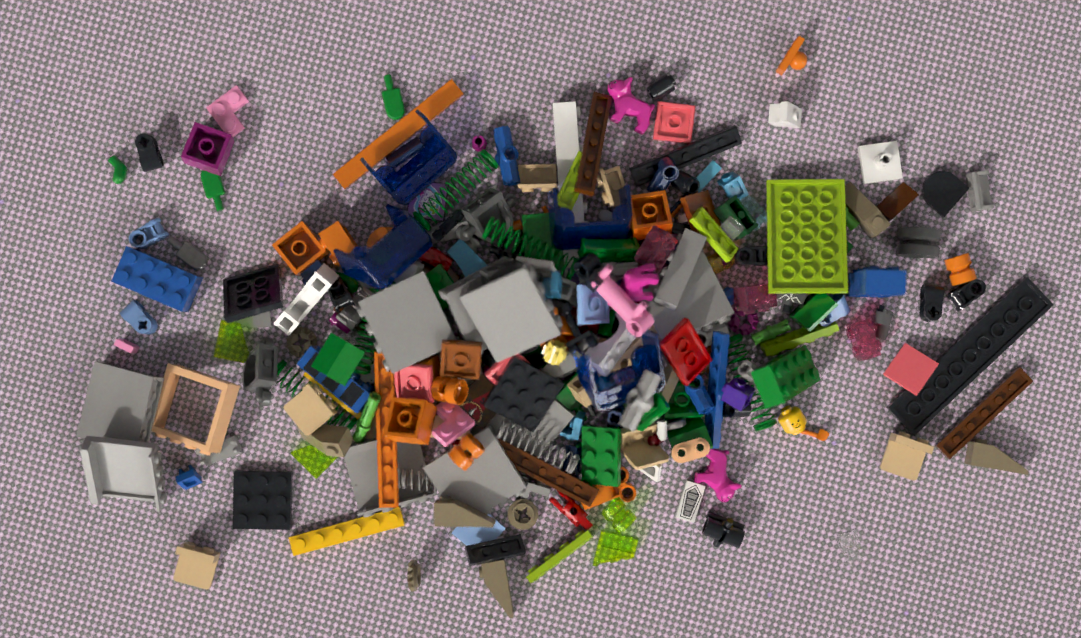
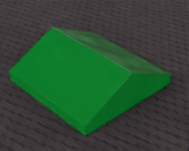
(813, 310)
(338, 359)
(681, 403)
(693, 429)

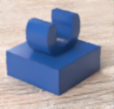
(188, 479)

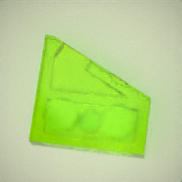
(231, 342)
(313, 460)
(614, 547)

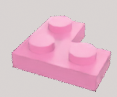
(224, 110)
(455, 423)

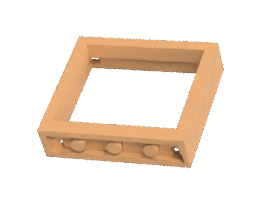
(221, 417)

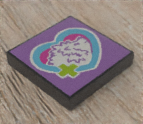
(423, 197)

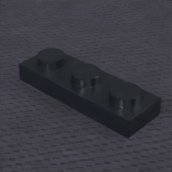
(495, 550)

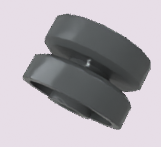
(918, 242)

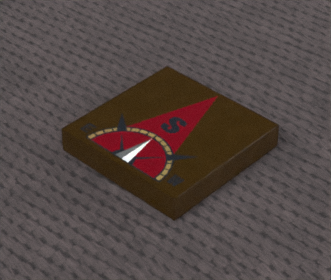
(474, 402)

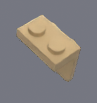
(537, 176)
(610, 182)
(310, 408)
(638, 451)
(904, 455)
(196, 565)

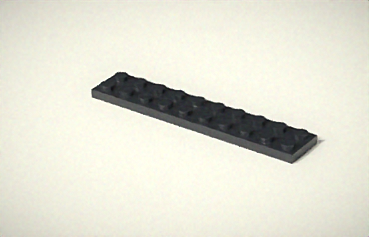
(972, 355)

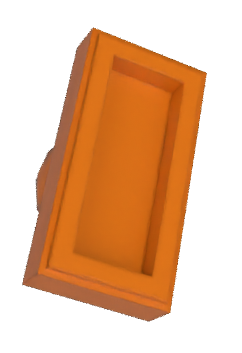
(794, 58)

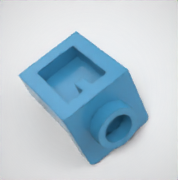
(733, 185)
(553, 285)
(575, 429)

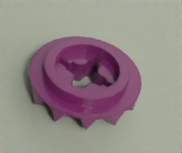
(744, 329)

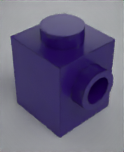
(737, 393)

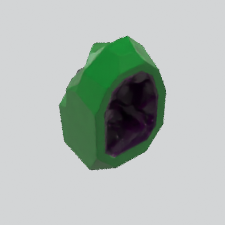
(610, 328)

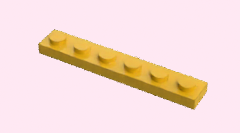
(346, 531)

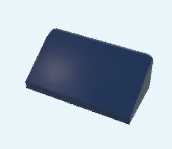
(404, 152)

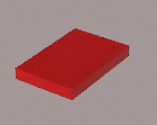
(685, 351)

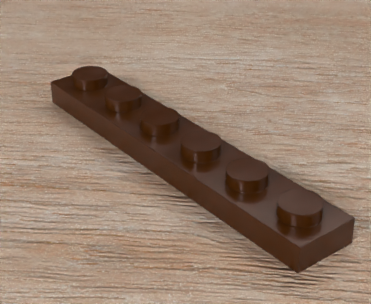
(593, 144)
(983, 413)
(550, 474)

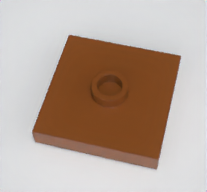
(693, 202)
(460, 359)

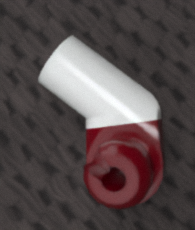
(661, 434)

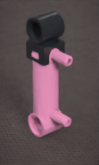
(600, 280)

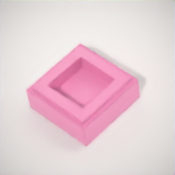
(126, 345)

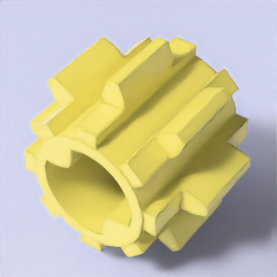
(554, 352)

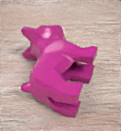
(629, 105)
(635, 282)
(716, 475)

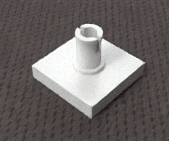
(880, 162)

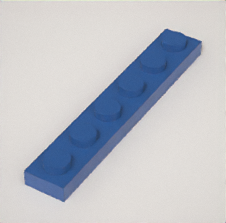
(716, 381)

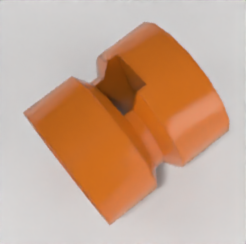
(960, 269)
(449, 390)
(461, 456)

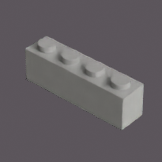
(679, 270)

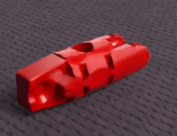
(435, 257)
(579, 515)

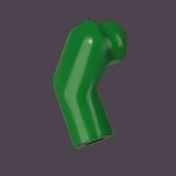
(120, 169)
(350, 282)

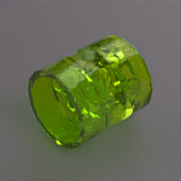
(620, 517)

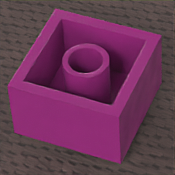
(207, 149)

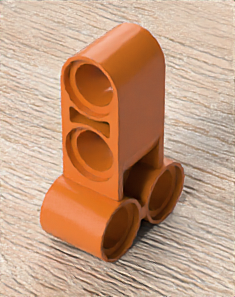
(608, 493)

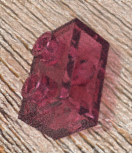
(656, 248)
(753, 298)
(863, 339)

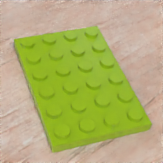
(806, 236)

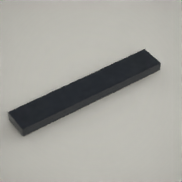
(688, 154)

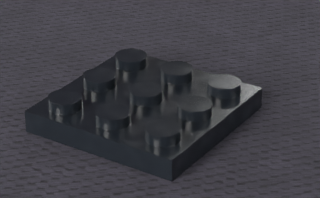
(252, 293)
(523, 393)
(262, 500)

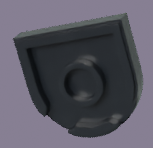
(943, 191)

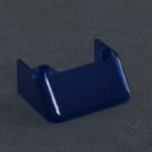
(420, 170)
(568, 234)
(389, 255)
(613, 390)

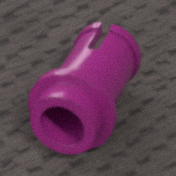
(482, 146)
(334, 321)

